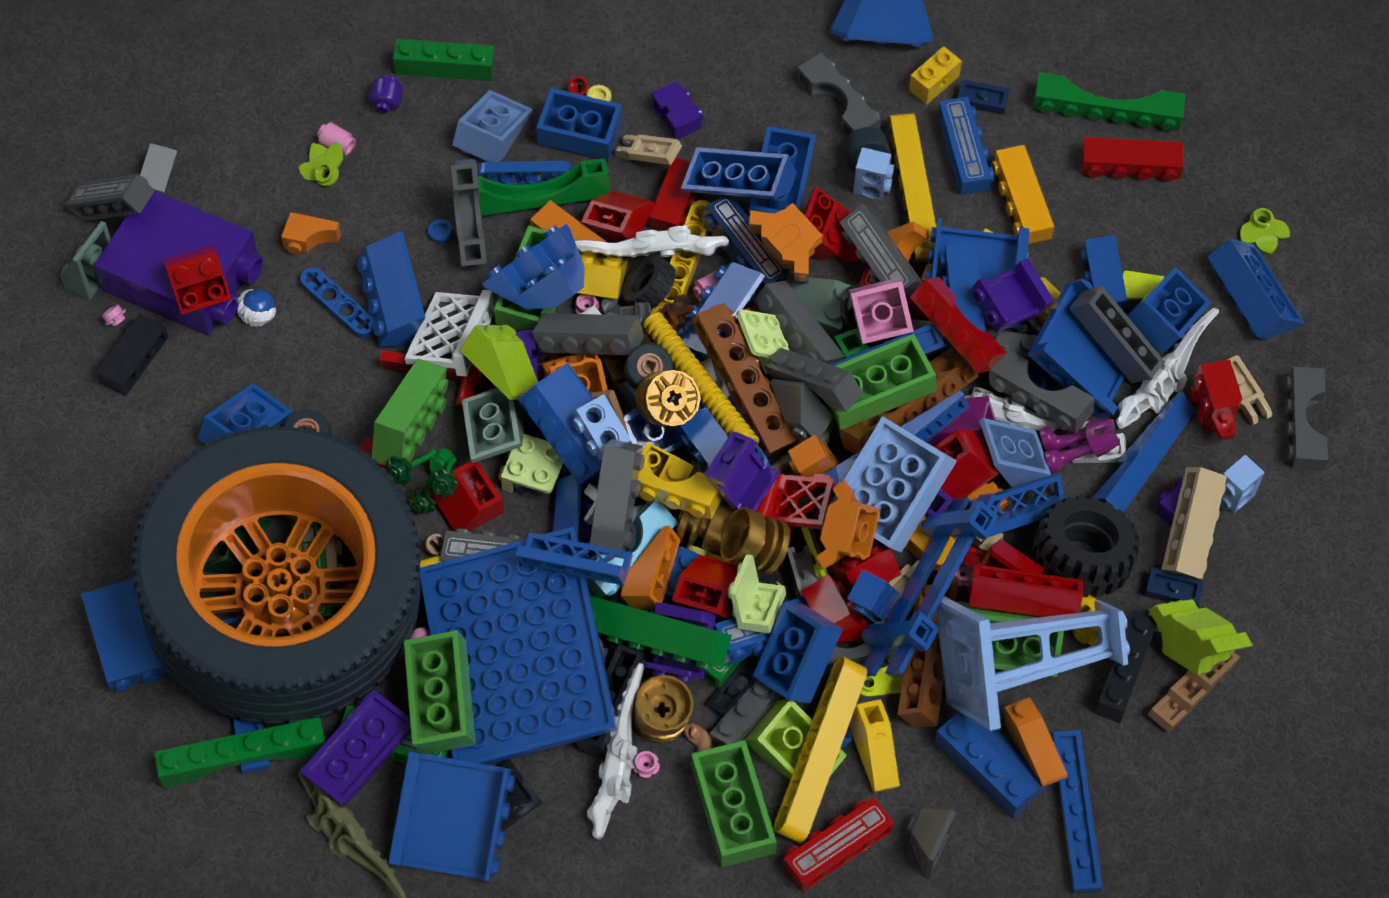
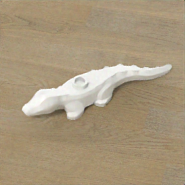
(657, 242)
(1168, 379)
(1013, 413)
(618, 762)

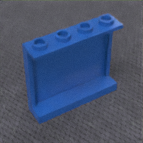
(995, 251)
(1074, 356)
(121, 636)
(451, 816)

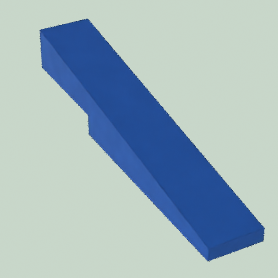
(923, 426)
(1146, 453)

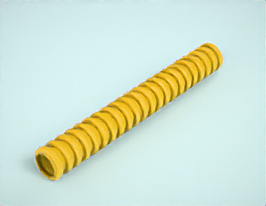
(685, 361)

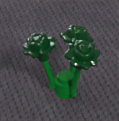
(440, 481)

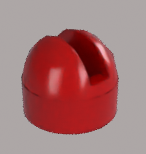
(573, 85)

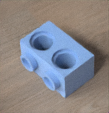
(873, 174)
(607, 425)
(1241, 484)

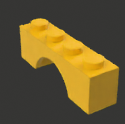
(691, 495)

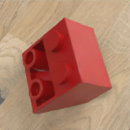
(617, 216)
(826, 216)
(197, 279)
(972, 465)
(473, 500)
(879, 563)
(706, 586)
(831, 601)

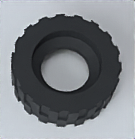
(649, 281)

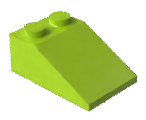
(501, 358)
(781, 737)

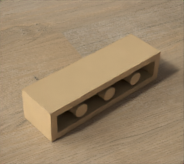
(1194, 522)

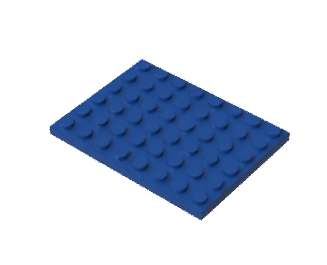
(529, 650)

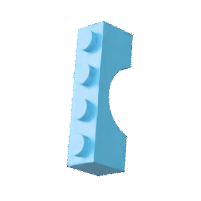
(647, 525)

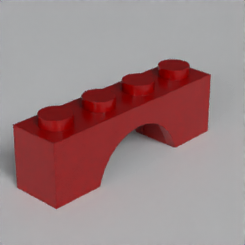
(973, 344)

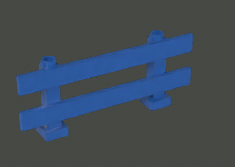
(920, 629)

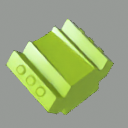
(1196, 635)

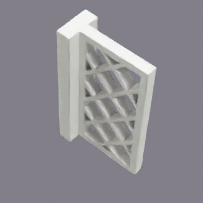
(478, 315)

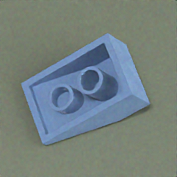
(491, 127)
(1015, 452)

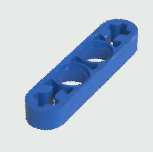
(498, 171)
(340, 301)

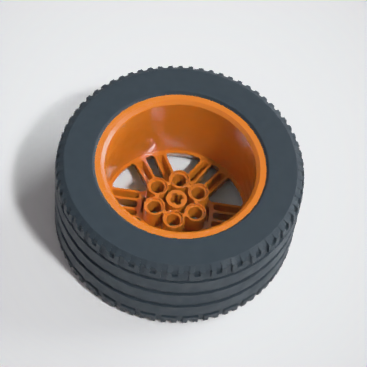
(233, 486)

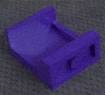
(1012, 296)
(740, 473)
(667, 665)

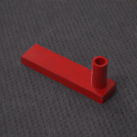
(397, 362)

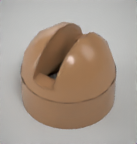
(436, 539)

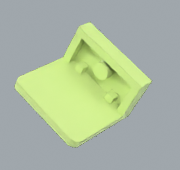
(762, 334)
(531, 466)
(754, 602)

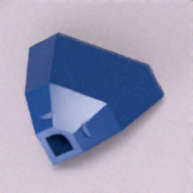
(883, 22)
(542, 274)

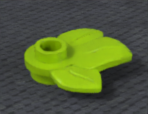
(321, 161)
(1264, 234)

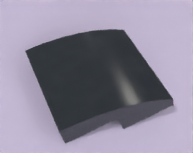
(732, 690)
(521, 799)

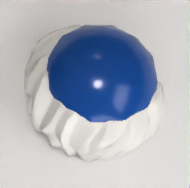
(256, 307)

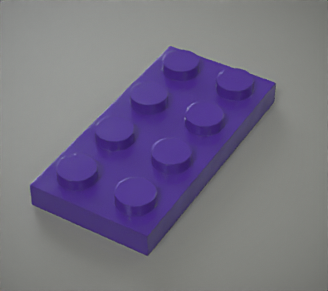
(357, 748)

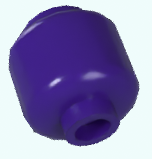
(386, 94)

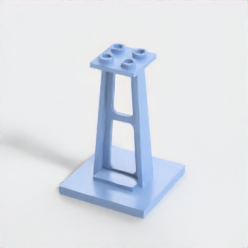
(969, 660)

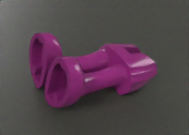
(1097, 433)

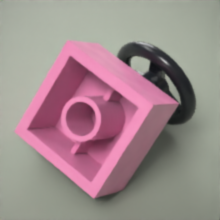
(878, 310)

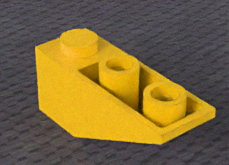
(875, 744)

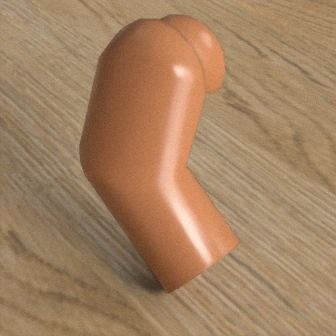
(698, 736)

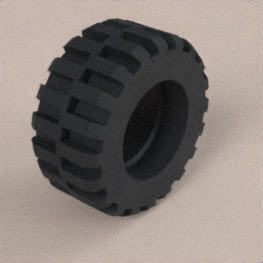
(1092, 523)

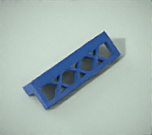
(1025, 513)
(574, 565)

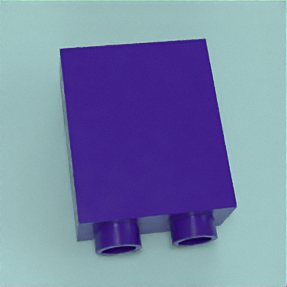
(165, 228)

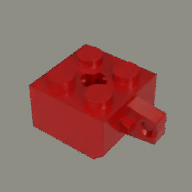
(1217, 398)
(1001, 556)

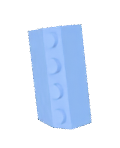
(899, 478)

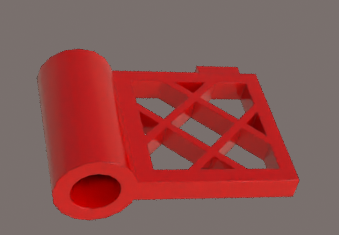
(774, 499)

